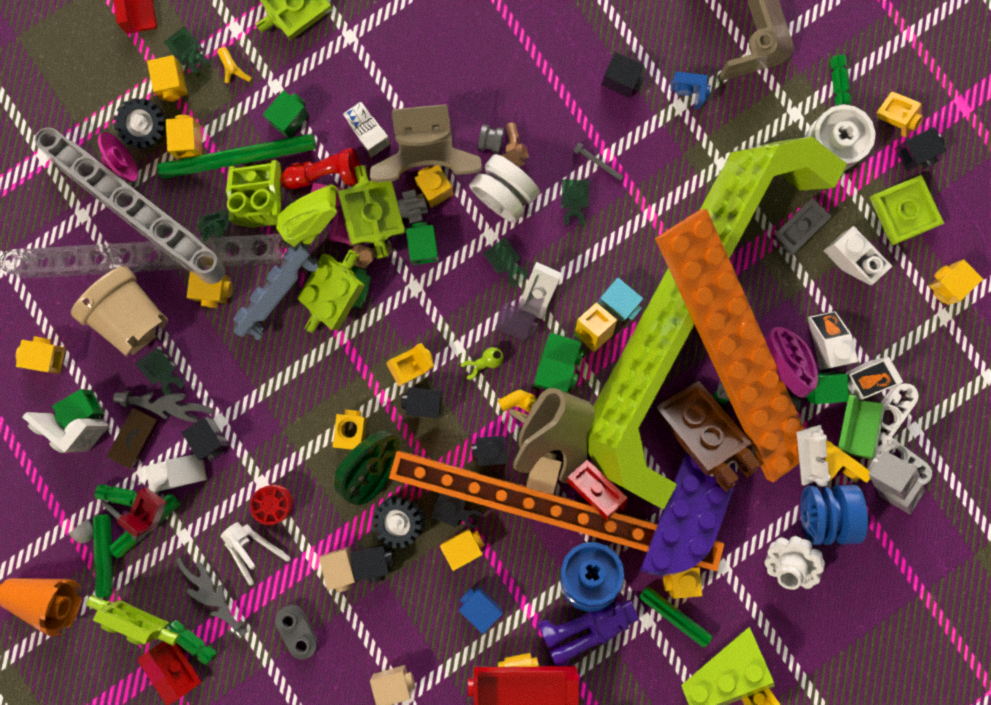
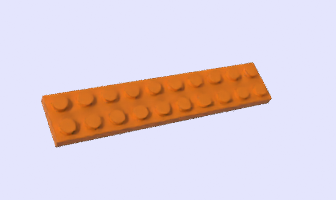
(733, 341)

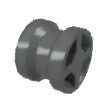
(490, 139)

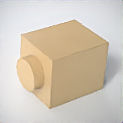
(544, 474)
(338, 569)
(392, 686)

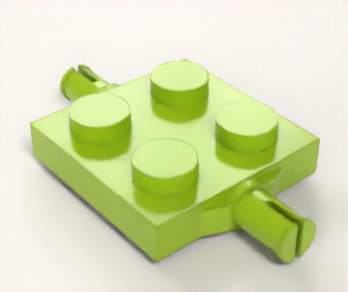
(292, 15)
(370, 212)
(331, 291)
(130, 621)

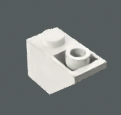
(857, 256)

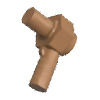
(515, 152)
(366, 255)

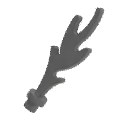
(162, 405)
(208, 597)

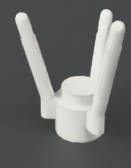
(236, 539)

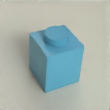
(621, 300)

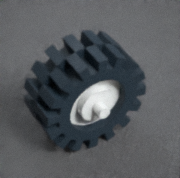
(140, 123)
(399, 521)

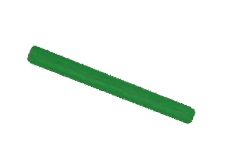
(236, 156)

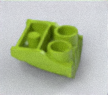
(254, 195)
(307, 216)

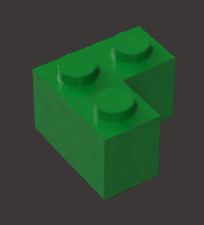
(558, 363)

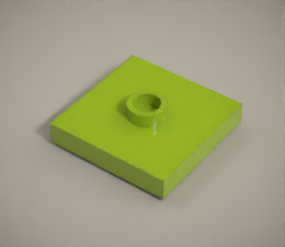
(906, 210)

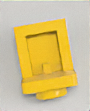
(411, 364)

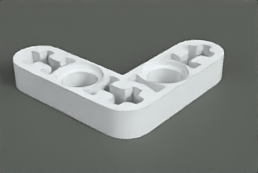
(886, 441)

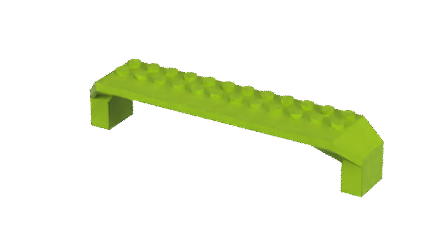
(666, 323)

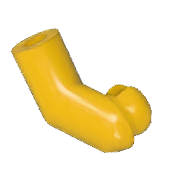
(517, 398)

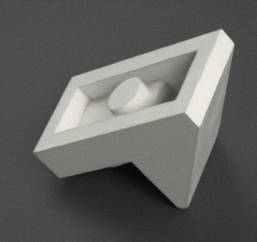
(539, 290)
(175, 473)

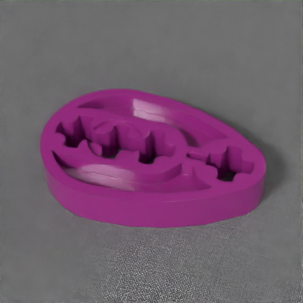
(793, 361)

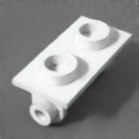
(811, 456)

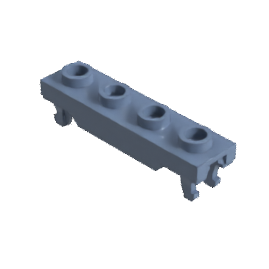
(266, 298)

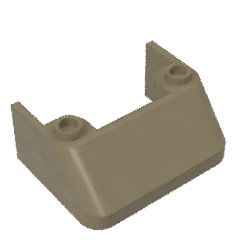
(768, 45)

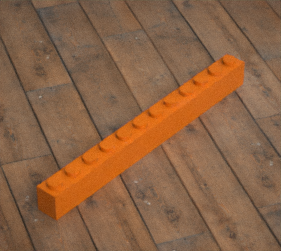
(530, 503)

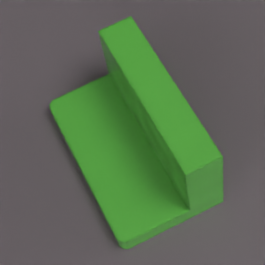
(861, 428)

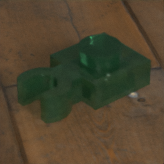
(187, 49)
(575, 197)
(213, 224)
(504, 259)
(158, 367)

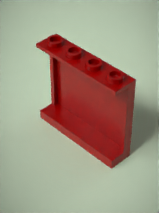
(525, 685)

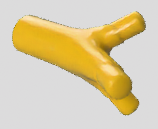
(230, 66)

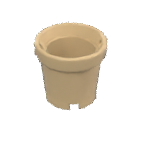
(120, 311)

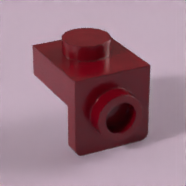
(144, 513)

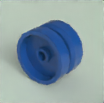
(595, 560)

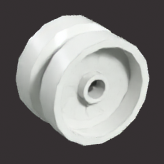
(844, 132)
(504, 188)

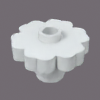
(794, 563)

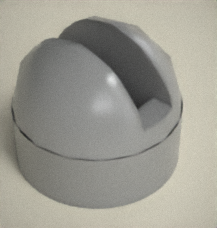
(83, 532)

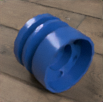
(834, 515)

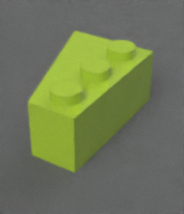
(730, 675)

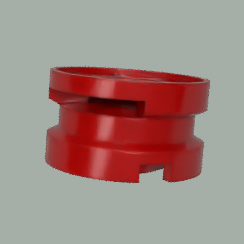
(271, 504)

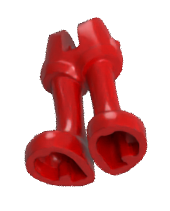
(304, 174)

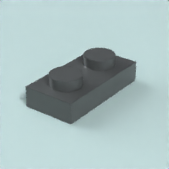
(801, 226)

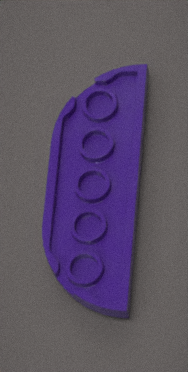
(687, 522)

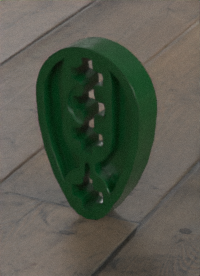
(355, 464)

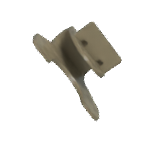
(423, 140)
(554, 423)

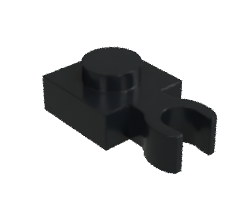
(451, 510)

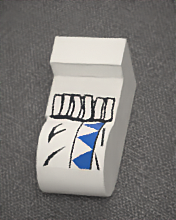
(367, 129)

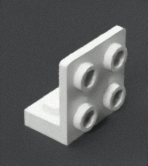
(76, 437)

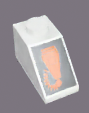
(831, 340)
(872, 378)

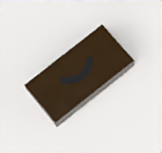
(132, 438)

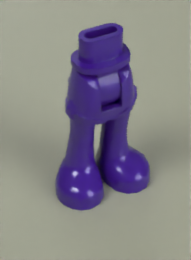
(603, 626)

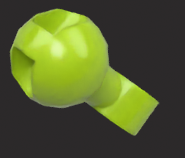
(487, 360)

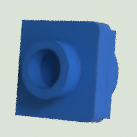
(689, 84)

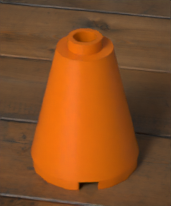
(42, 602)

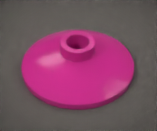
(117, 157)

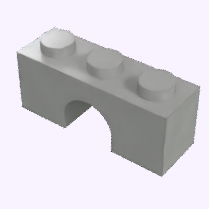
(896, 481)

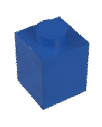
(479, 608)

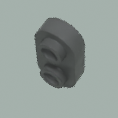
(299, 631)

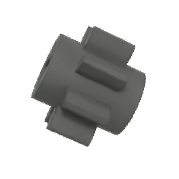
(412, 206)

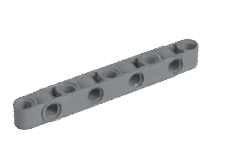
(140, 214)

